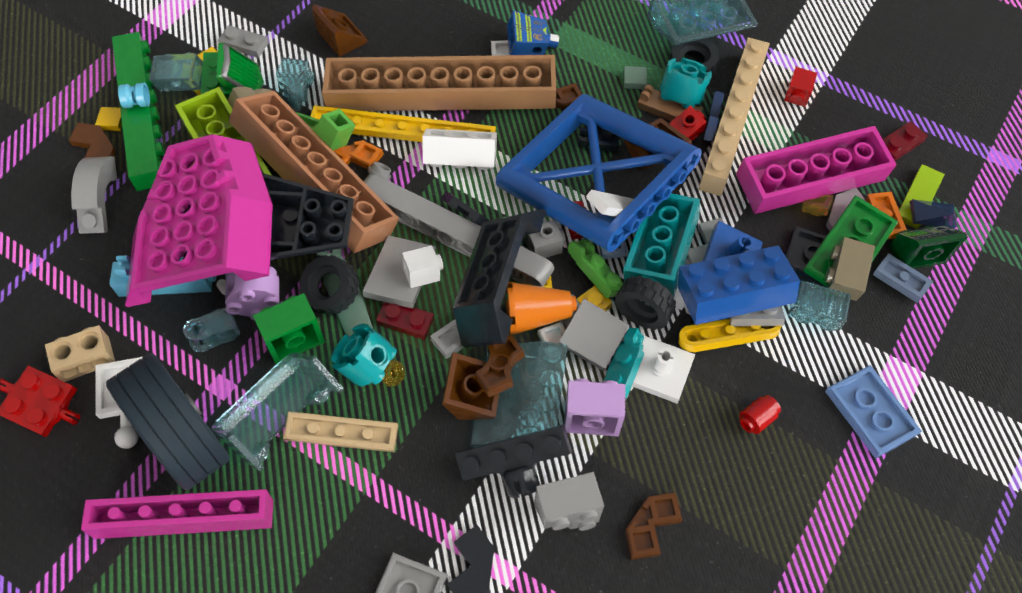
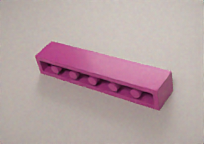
(177, 514)

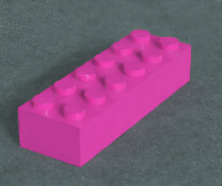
(815, 169)

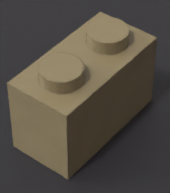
(850, 267)

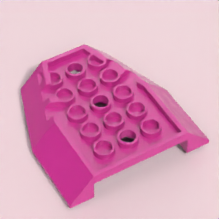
(220, 232)

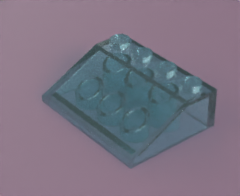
(699, 19)
(532, 400)

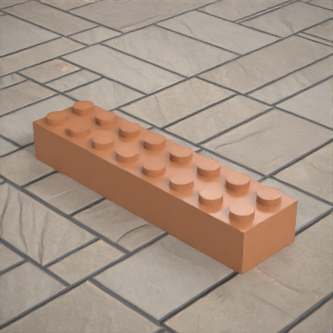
(306, 159)

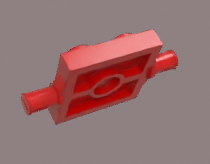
(38, 401)

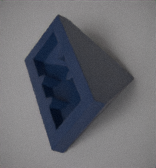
(933, 213)

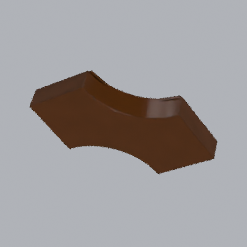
(496, 373)

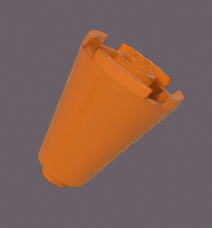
(537, 306)

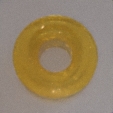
(393, 373)

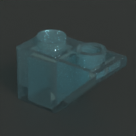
(294, 80)

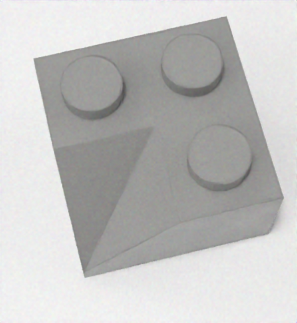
(570, 503)

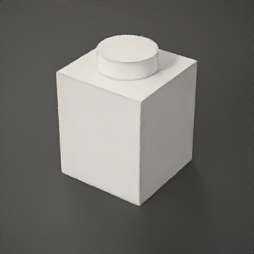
(422, 266)

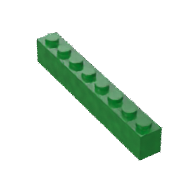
(139, 123)

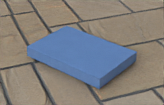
(873, 411)

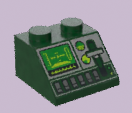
(927, 246)

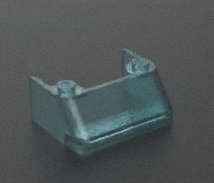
(265, 407)

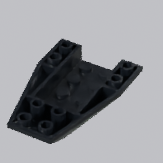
(306, 219)

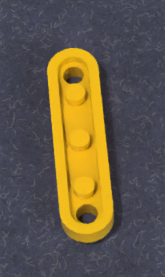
(722, 334)

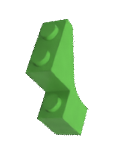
(332, 128)

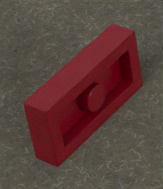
(904, 140)
(405, 320)

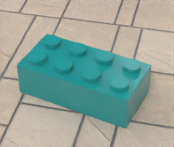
(664, 241)

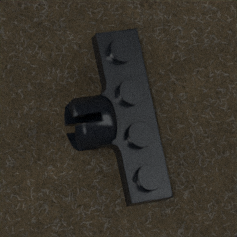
(515, 458)

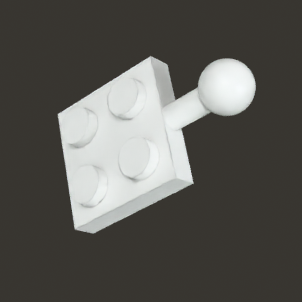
(107, 407)

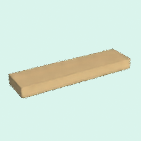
(341, 431)

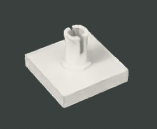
(663, 369)

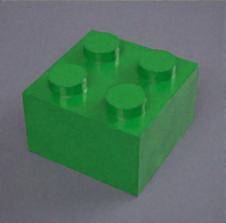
(289, 327)

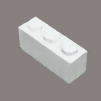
(459, 148)

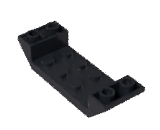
(487, 276)

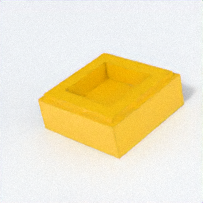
(109, 119)

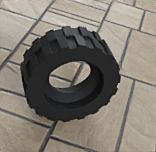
(703, 48)
(651, 292)
(344, 295)

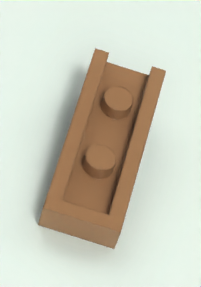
(652, 102)

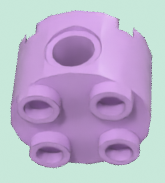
(252, 295)

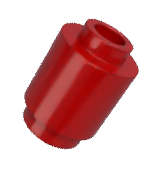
(759, 414)

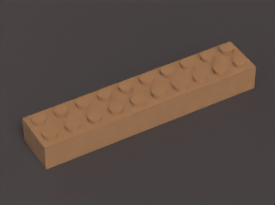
(440, 83)

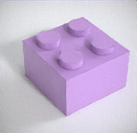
(594, 407)

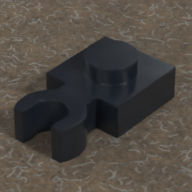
(607, 140)

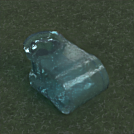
(213, 330)

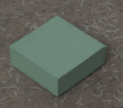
(635, 77)

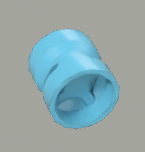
(134, 95)

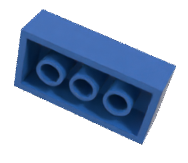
(738, 284)

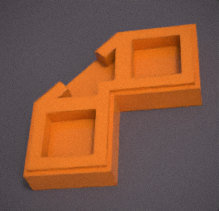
(360, 153)

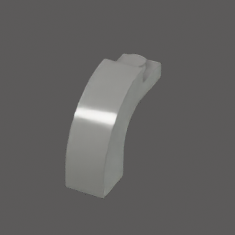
(89, 192)

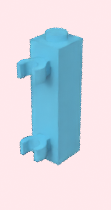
(120, 275)

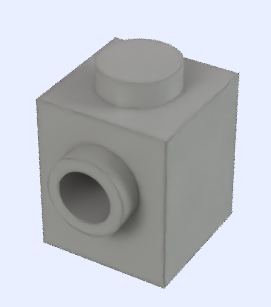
(547, 241)

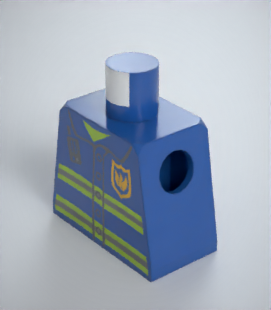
(529, 35)

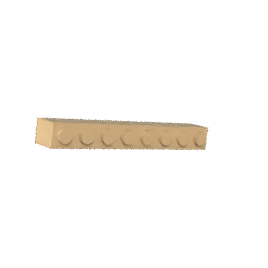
(734, 117)

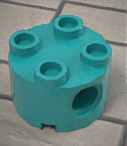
(685, 82)
(363, 355)

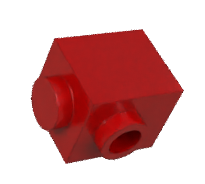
(690, 123)

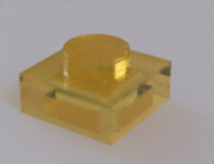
(818, 206)

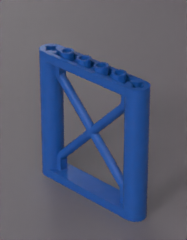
(600, 229)

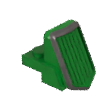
(229, 70)

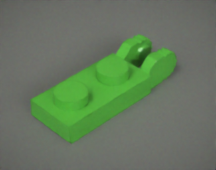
(595, 267)

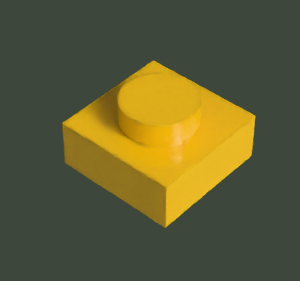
(597, 298)

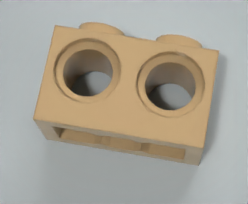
(81, 356)

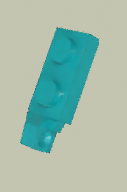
(627, 359)

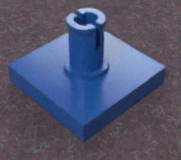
(729, 241)

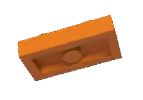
(887, 204)

